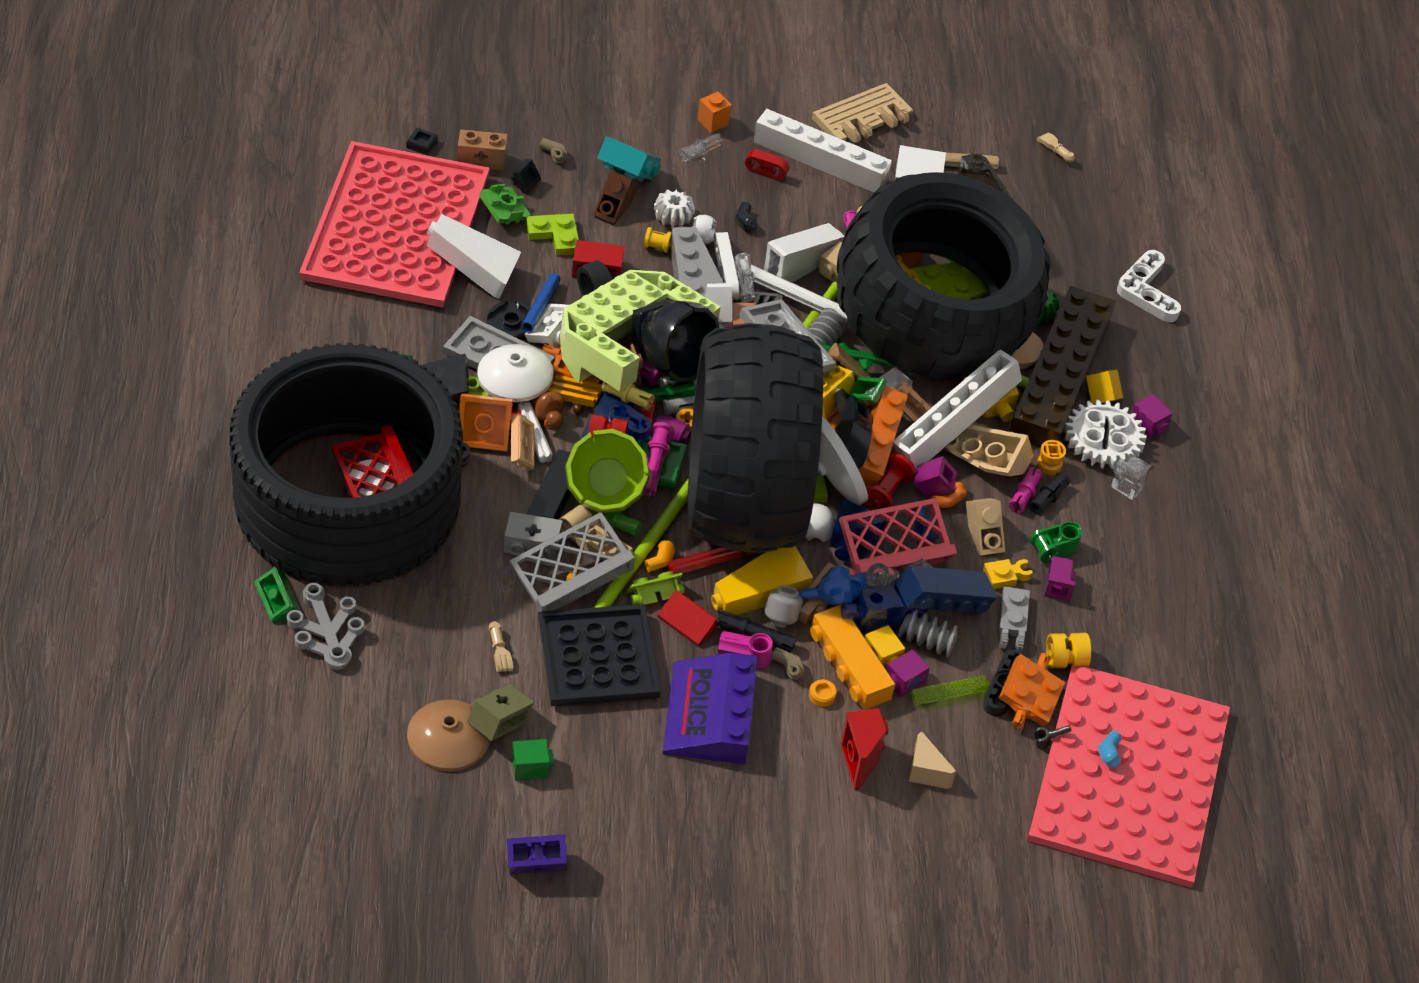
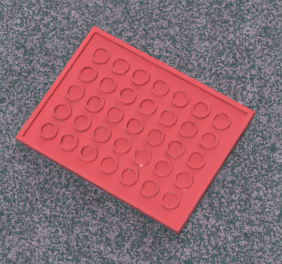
(379, 223)
(1156, 801)

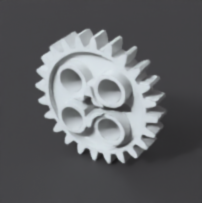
(1086, 433)

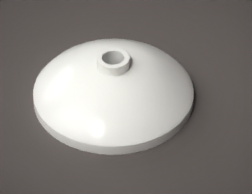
(515, 372)

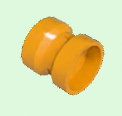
(1051, 457)

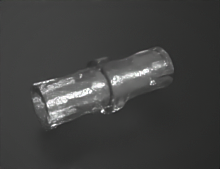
(745, 277)

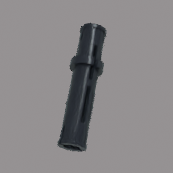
(746, 627)

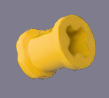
(657, 240)

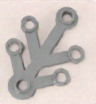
(314, 597)

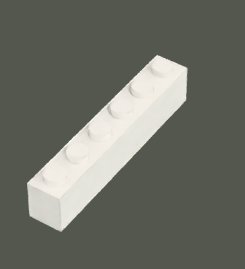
(822, 151)
(959, 409)

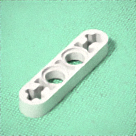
(726, 262)

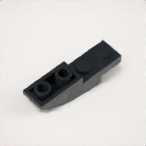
(854, 426)

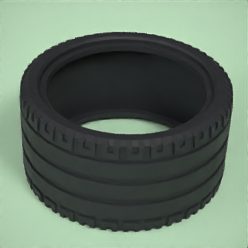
(335, 392)

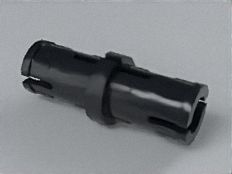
(1049, 493)

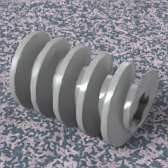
(828, 327)
(929, 632)

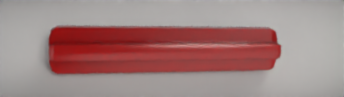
(702, 560)

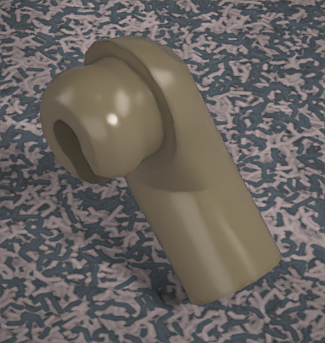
(556, 149)
(790, 661)

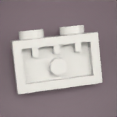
(548, 326)

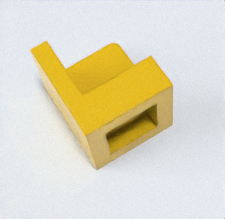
(1104, 386)

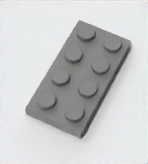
(779, 314)
(478, 339)

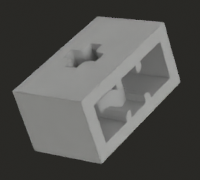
(528, 531)

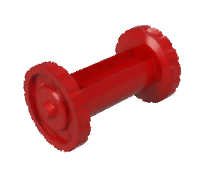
(897, 470)

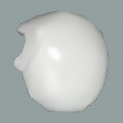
(821, 523)

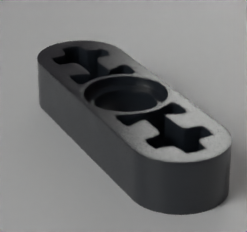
(995, 688)

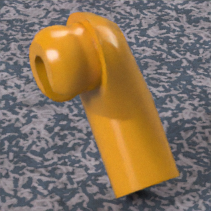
(664, 555)

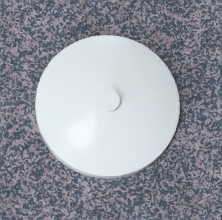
(839, 466)

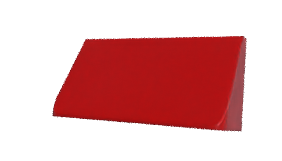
(688, 618)

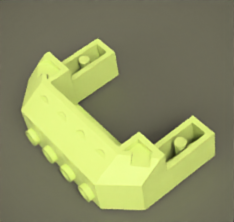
(607, 315)

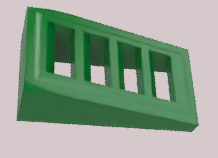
(868, 389)

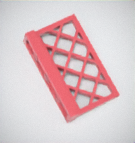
(896, 560)

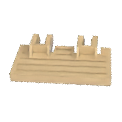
(863, 113)

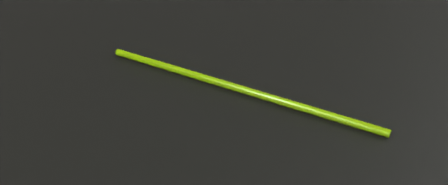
(674, 507)

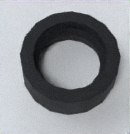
(592, 276)

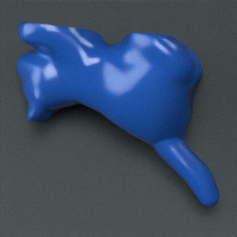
(837, 587)

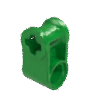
(1057, 540)

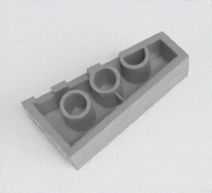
(692, 260)

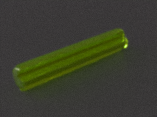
(949, 690)

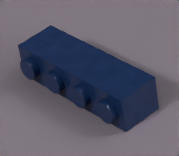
(946, 589)

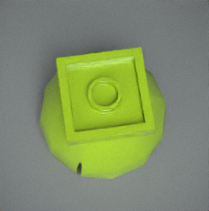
(607, 471)

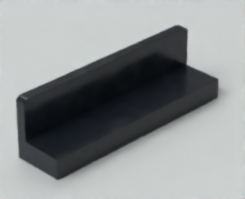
(553, 491)

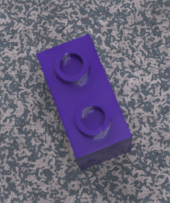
(536, 854)

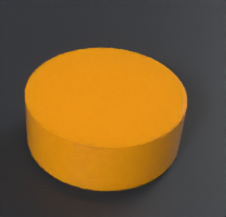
(822, 693)

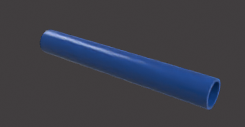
(541, 302)

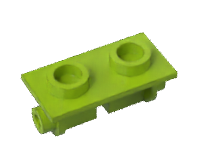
(646, 590)

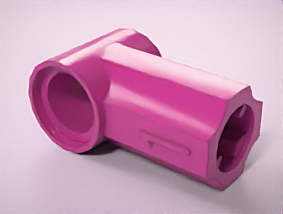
(757, 645)

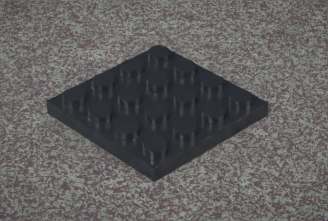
(598, 655)

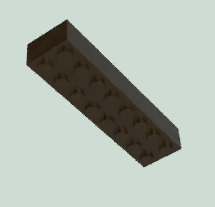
(1062, 366)

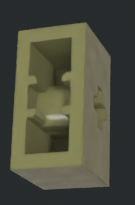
(500, 712)

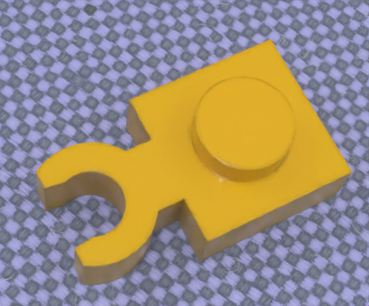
(1004, 574)

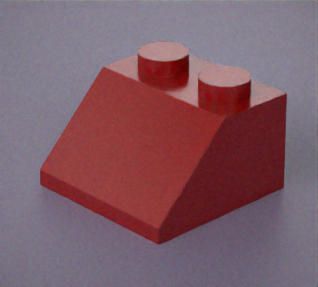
(863, 743)

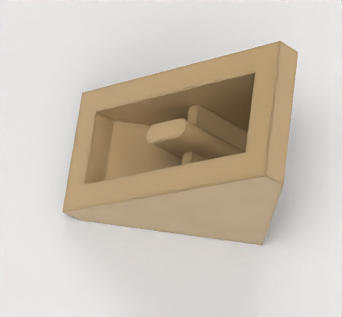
(929, 765)

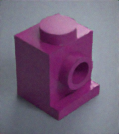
(1060, 579)

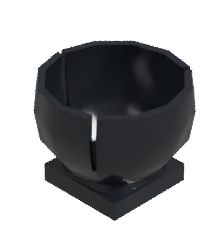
(667, 333)

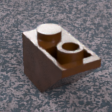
(616, 197)

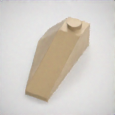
(993, 450)

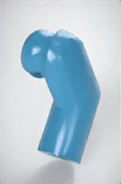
(1108, 751)

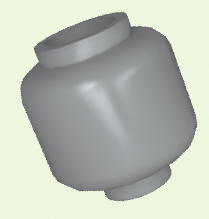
(783, 606)

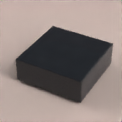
(422, 141)

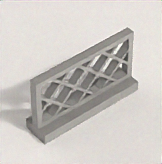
(588, 579)

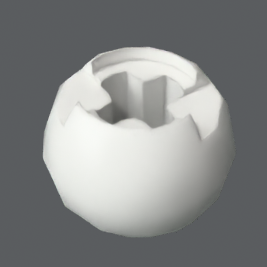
(706, 227)

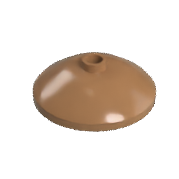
(444, 745)

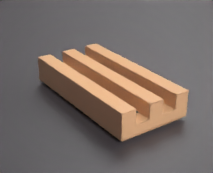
(522, 442)

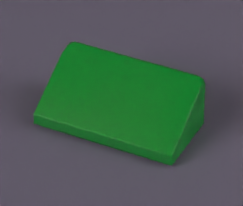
(276, 594)

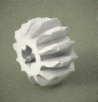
(674, 208)

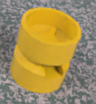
(1068, 650)

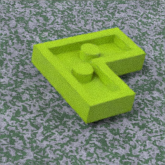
(556, 227)

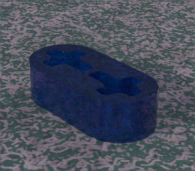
(635, 419)

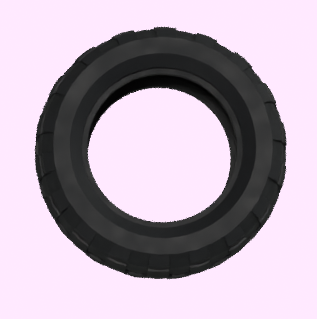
(958, 222)
(755, 438)

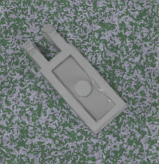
(1013, 616)

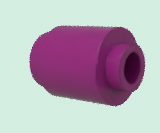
(682, 430)

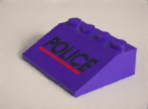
(711, 708)

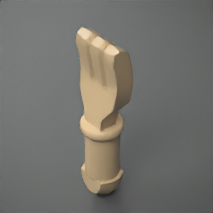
(1051, 142)
(502, 657)

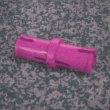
(1025, 490)

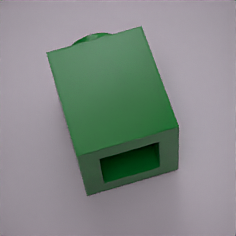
(531, 759)

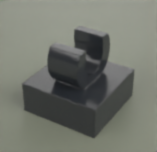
(525, 176)

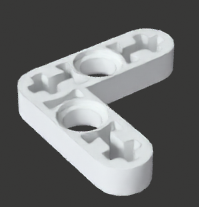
(1141, 288)

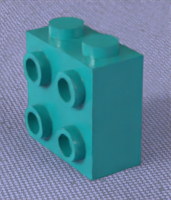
(635, 162)

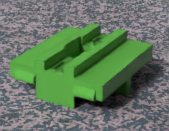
(504, 204)

